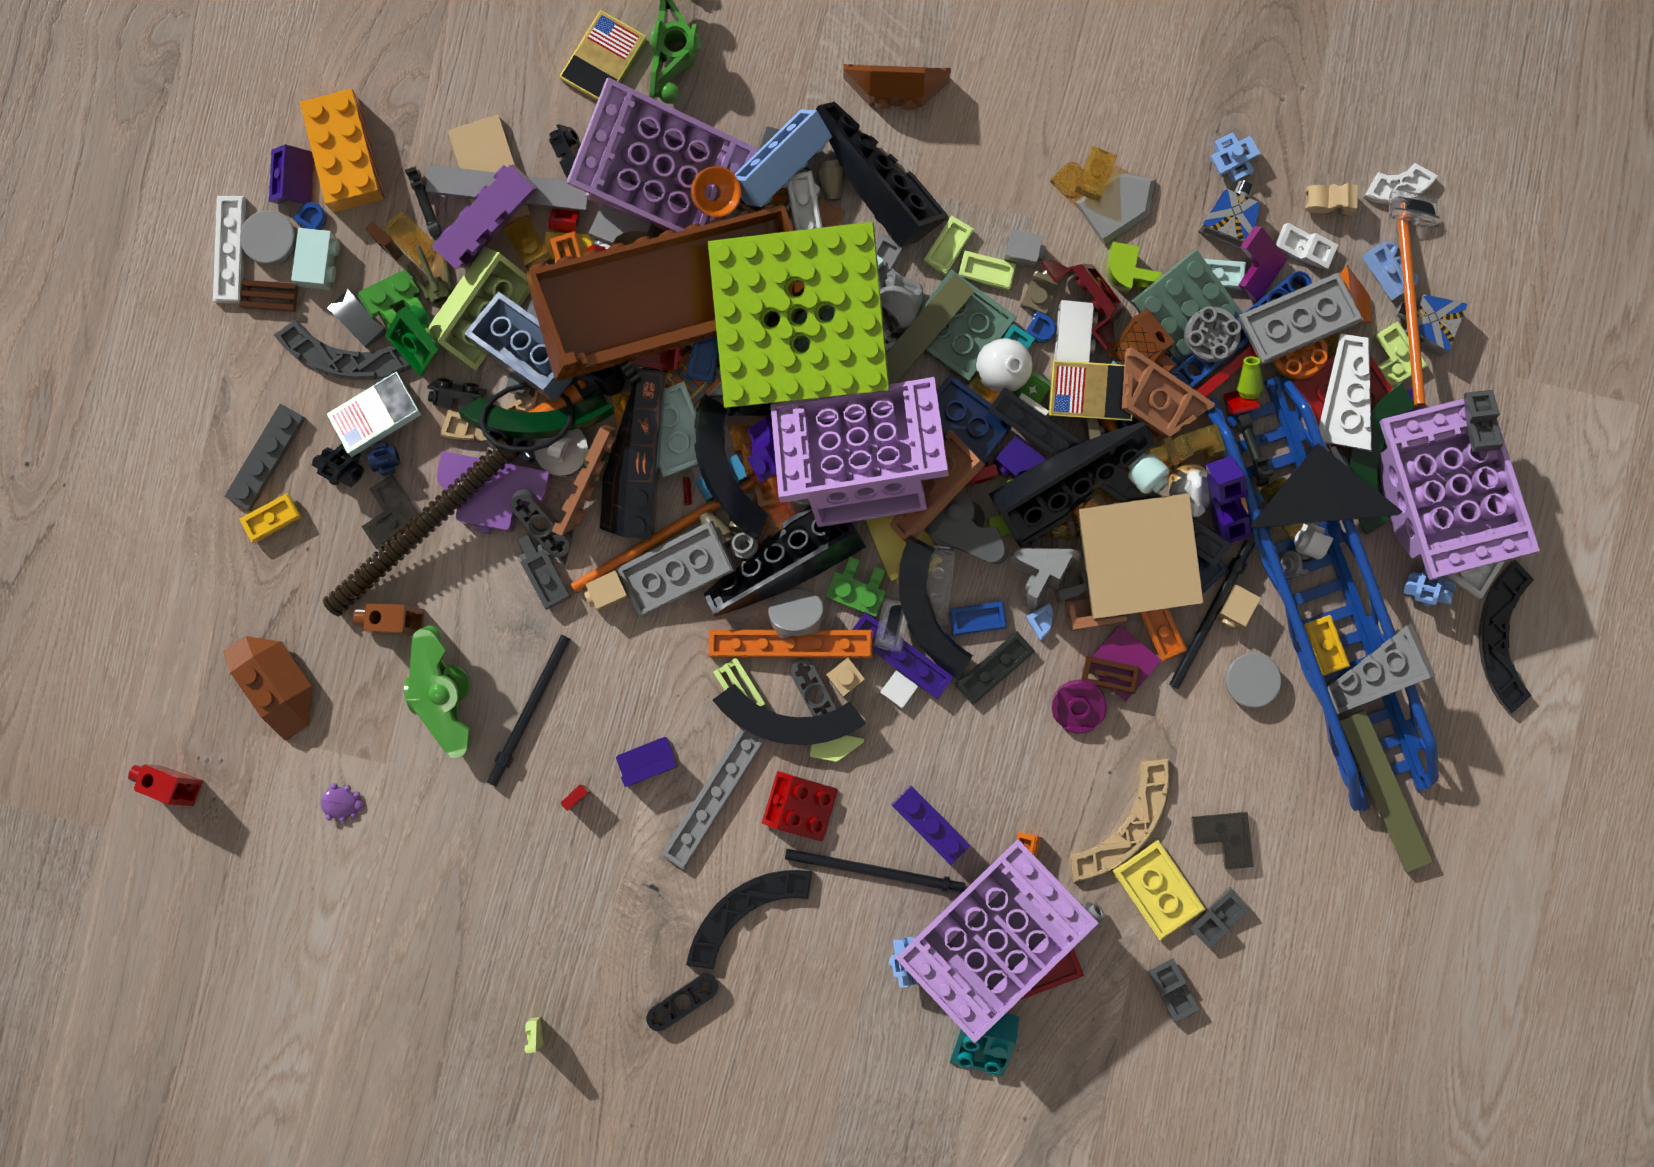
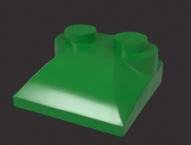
(413, 338)

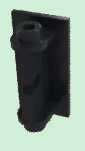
(565, 142)
(446, 392)

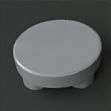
(268, 237)
(1212, 334)
(796, 613)
(1253, 680)

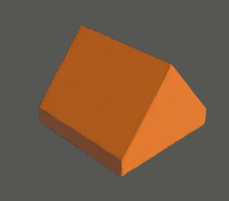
(1032, 842)

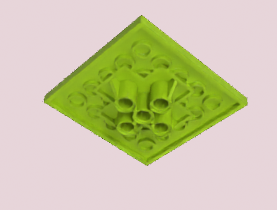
(756, 279)

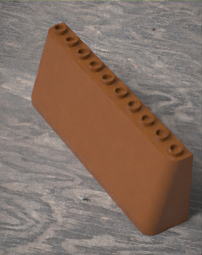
(637, 295)

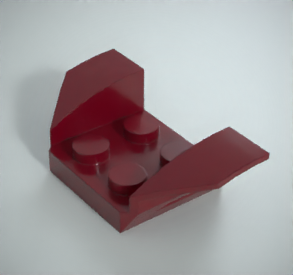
(1104, 297)

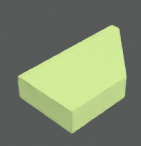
(835, 749)
(534, 1035)

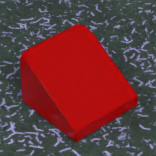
(1236, 404)

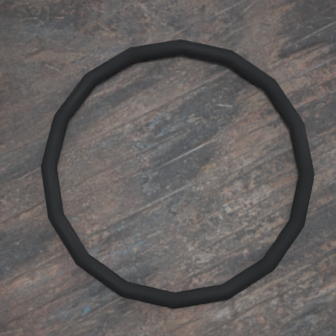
(523, 449)

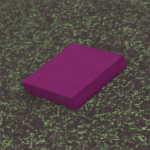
(1125, 649)

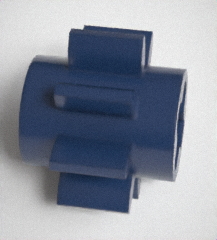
(383, 458)

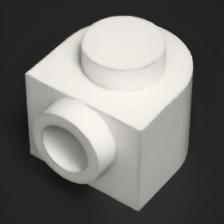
(1313, 541)

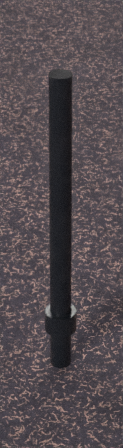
(1236, 567)
(505, 757)

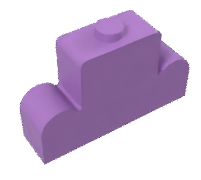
(491, 505)

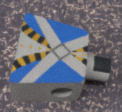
(1232, 216)
(1436, 321)

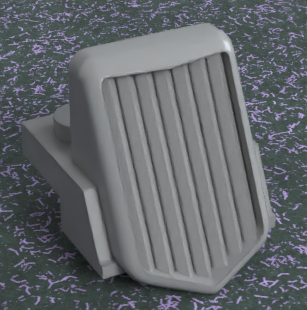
(1044, 568)

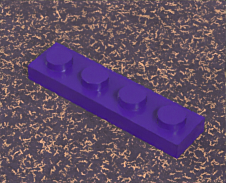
(909, 662)

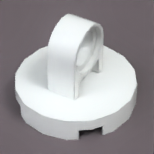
(563, 456)

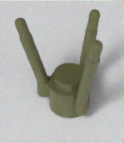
(436, 289)

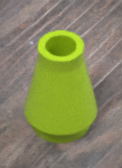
(1250, 380)

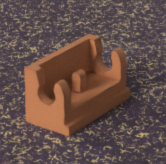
(1080, 616)

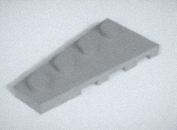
(1388, 669)

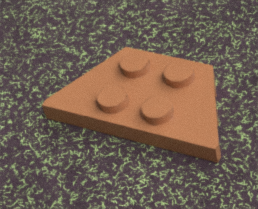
(1159, 396)

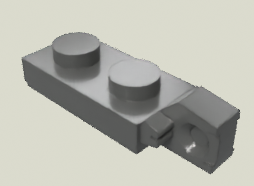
(542, 574)

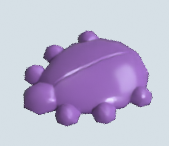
(340, 803)

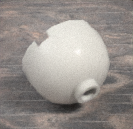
(1004, 365)

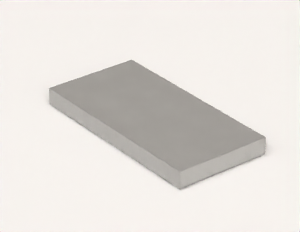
(1300, 318)
(675, 569)

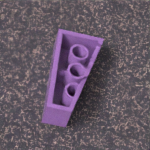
(485, 217)

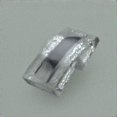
(1415, 207)
(891, 625)

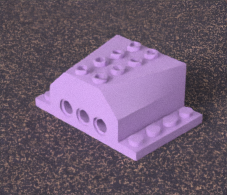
(645, 158)
(860, 451)
(1455, 502)
(996, 940)

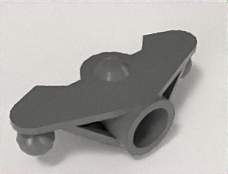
(962, 528)

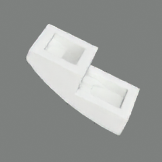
(1306, 247)

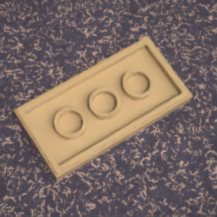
(484, 148)

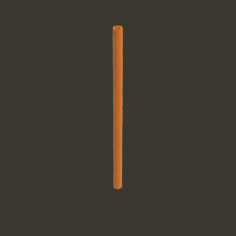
(1411, 313)
(656, 539)

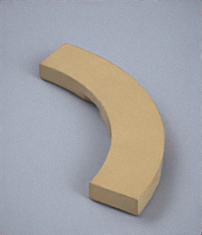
(460, 430)
(1135, 829)

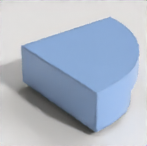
(1041, 621)

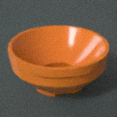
(728, 189)

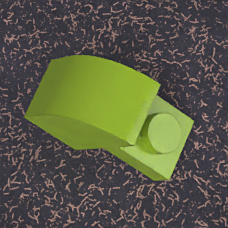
(1122, 269)

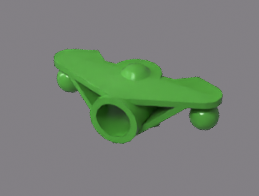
(675, 62)
(435, 691)

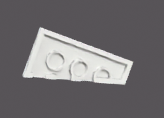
(1348, 398)

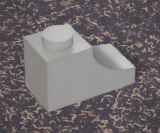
(617, 227)

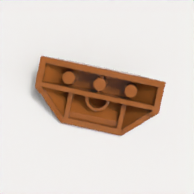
(896, 84)
(272, 683)

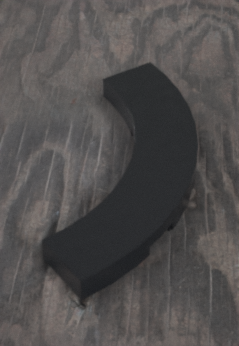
(716, 472)
(919, 611)
(1494, 636)
(787, 728)
(740, 902)

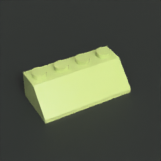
(478, 286)

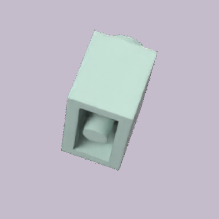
(315, 259)

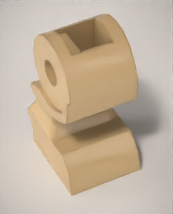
(1325, 199)

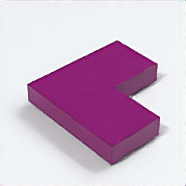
(1266, 264)

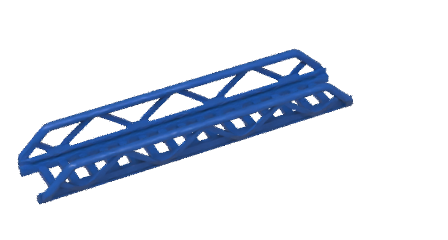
(1366, 627)

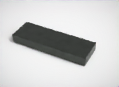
(994, 668)

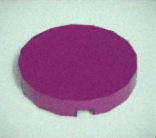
(1079, 706)

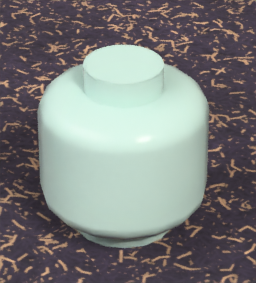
(1149, 473)

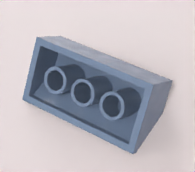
(516, 343)

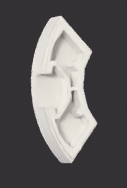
(1415, 180)

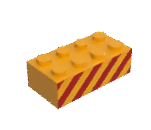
(342, 150)

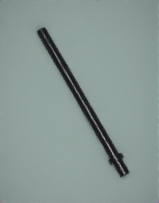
(944, 884)

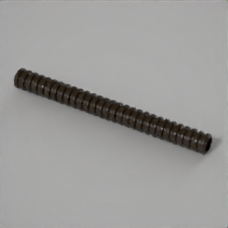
(418, 529)

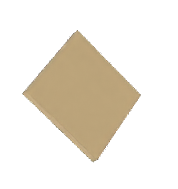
(1140, 555)

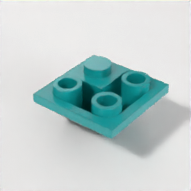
(991, 1051)

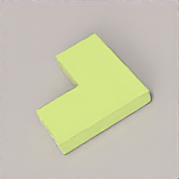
(1395, 346)

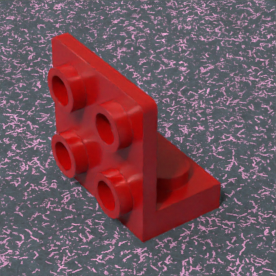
(799, 806)

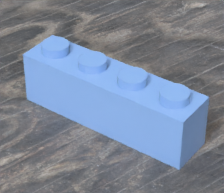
(782, 157)

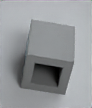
(1024, 249)

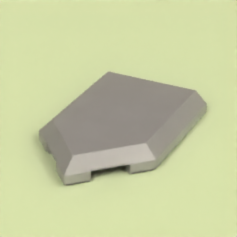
(1122, 206)

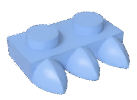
(1387, 268)

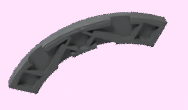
(337, 361)

